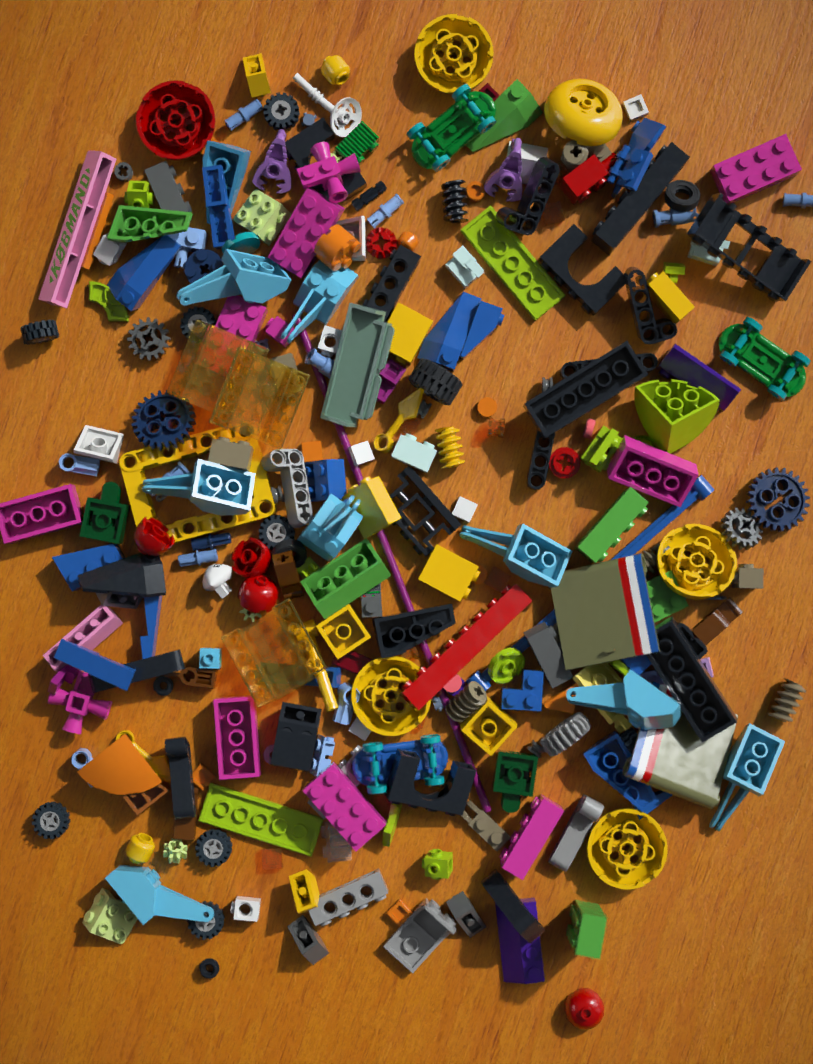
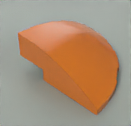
(120, 770)

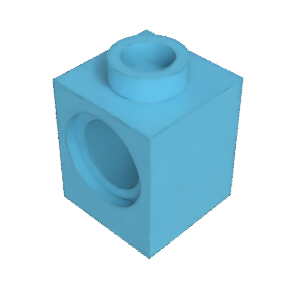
(210, 658)

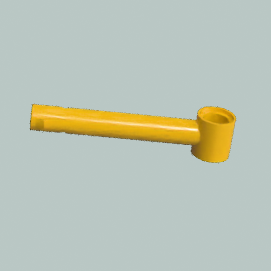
(322, 679)

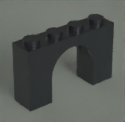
(299, 150)
(590, 296)
(449, 799)

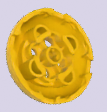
(440, 35)
(583, 112)
(702, 543)
(388, 719)
(621, 871)

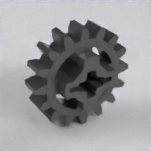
(152, 330)
(738, 519)

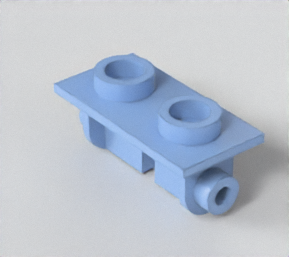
(323, 747)

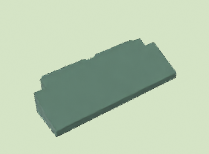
(357, 366)

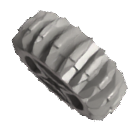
(565, 734)

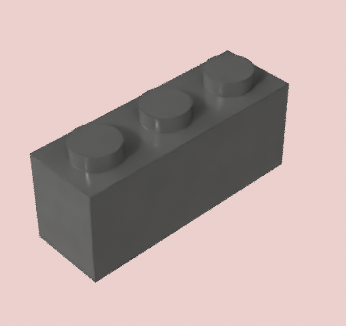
(165, 187)
(548, 653)

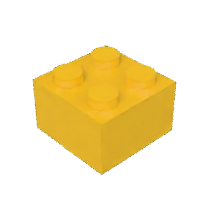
(343, 631)
(489, 726)

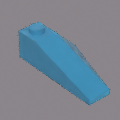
(234, 167)

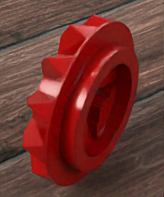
(374, 249)
(572, 458)

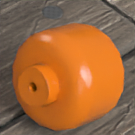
(408, 240)

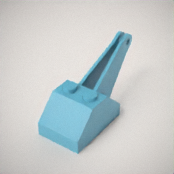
(242, 274)
(320, 296)
(209, 487)
(331, 527)
(528, 554)
(635, 697)
(748, 767)
(147, 897)

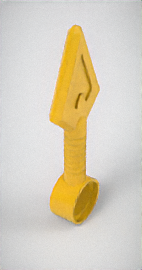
(407, 410)
(157, 763)

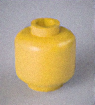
(335, 70)
(140, 848)

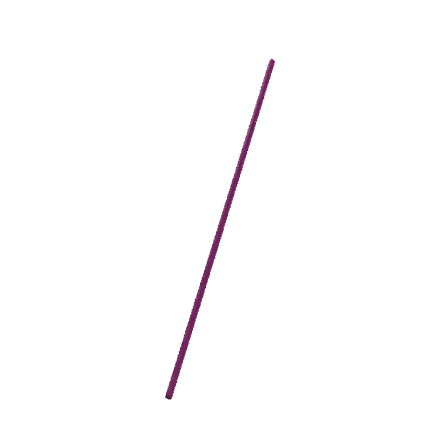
(399, 581)

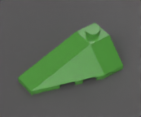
(514, 111)
(143, 223)

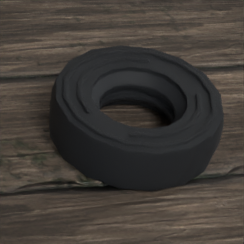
(680, 204)
(294, 545)

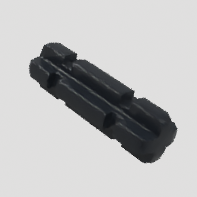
(369, 195)

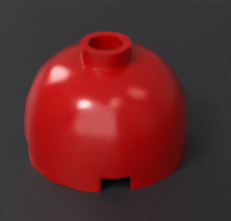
(152, 537)
(251, 558)
(258, 594)
(584, 1008)

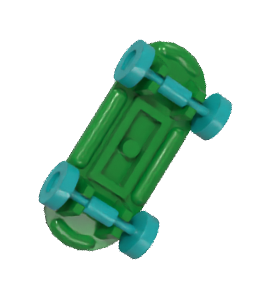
(453, 129)
(762, 359)

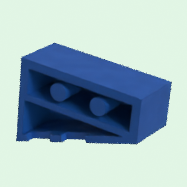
(84, 561)

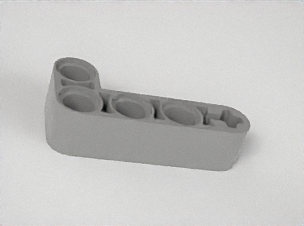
(298, 512)
(573, 835)

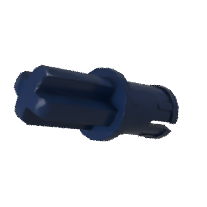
(211, 541)

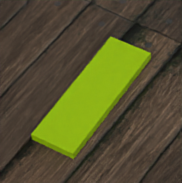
(513, 263)
(261, 819)

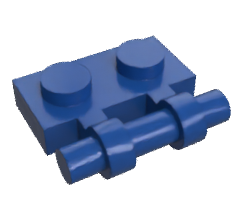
(634, 169)

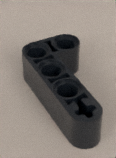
(550, 171)
(644, 304)
(181, 777)
(512, 906)

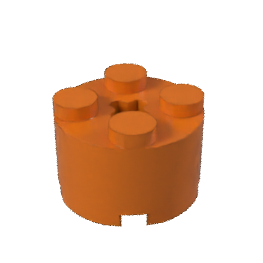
(336, 248)

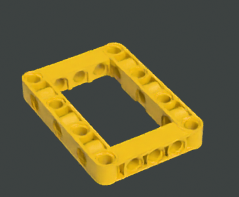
(145, 459)

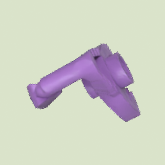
(275, 165)
(508, 174)

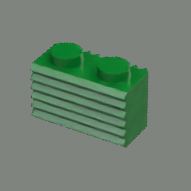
(359, 141)

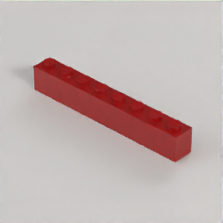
(465, 647)

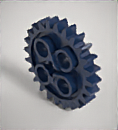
(165, 435)
(788, 515)

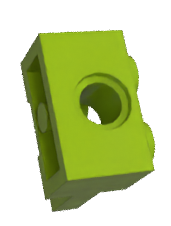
(595, 453)

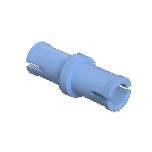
(385, 211)

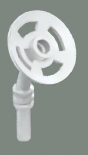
(336, 114)

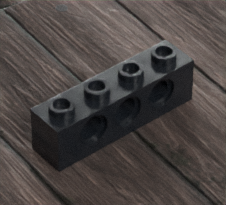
(409, 261)

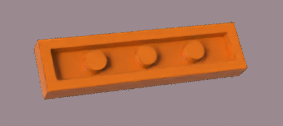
(99, 225)

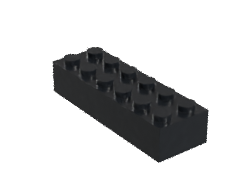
(634, 204)
(585, 390)
(690, 682)

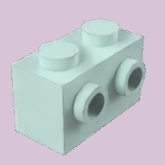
(414, 453)

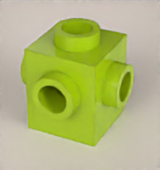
(139, 194)
(438, 864)

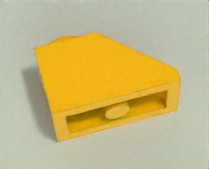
(256, 75)
(304, 890)

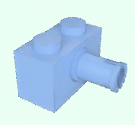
(192, 241)

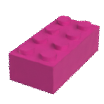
(755, 169)
(306, 225)
(242, 317)
(652, 471)
(40, 514)
(237, 737)
(344, 806)
(531, 836)

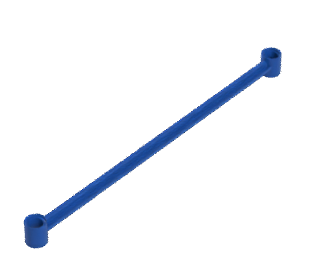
(700, 489)

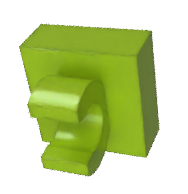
(673, 270)
(308, 568)

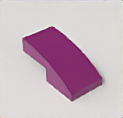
(390, 377)
(66, 674)

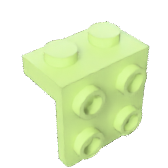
(262, 216)
(109, 917)

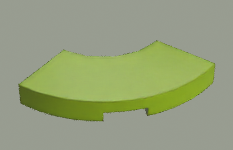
(102, 295)
(391, 824)

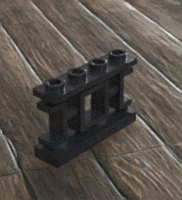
(428, 501)

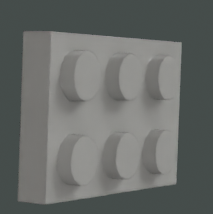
(420, 934)

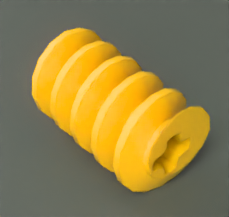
(450, 447)

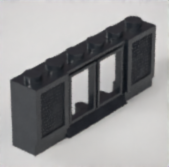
(780, 269)

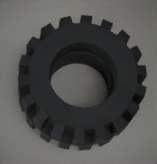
(435, 381)

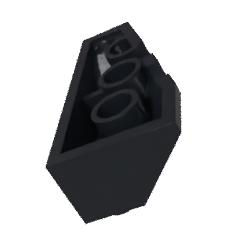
(132, 574)
(407, 629)

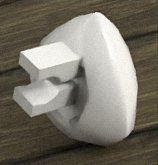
(215, 579)

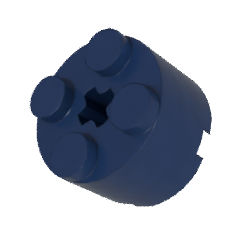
(201, 260)

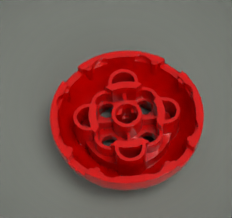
(167, 99)

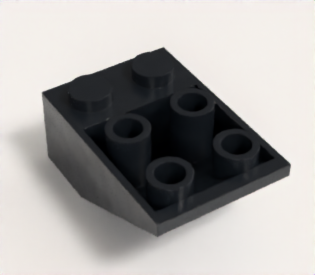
(296, 737)

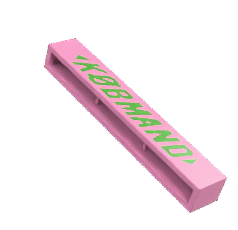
(77, 228)

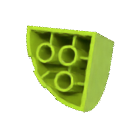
(674, 412)

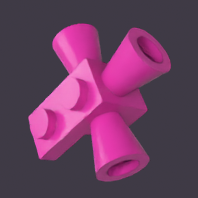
(328, 172)
(80, 703)

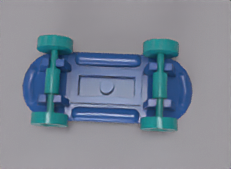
(374, 762)

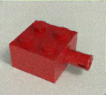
(586, 178)

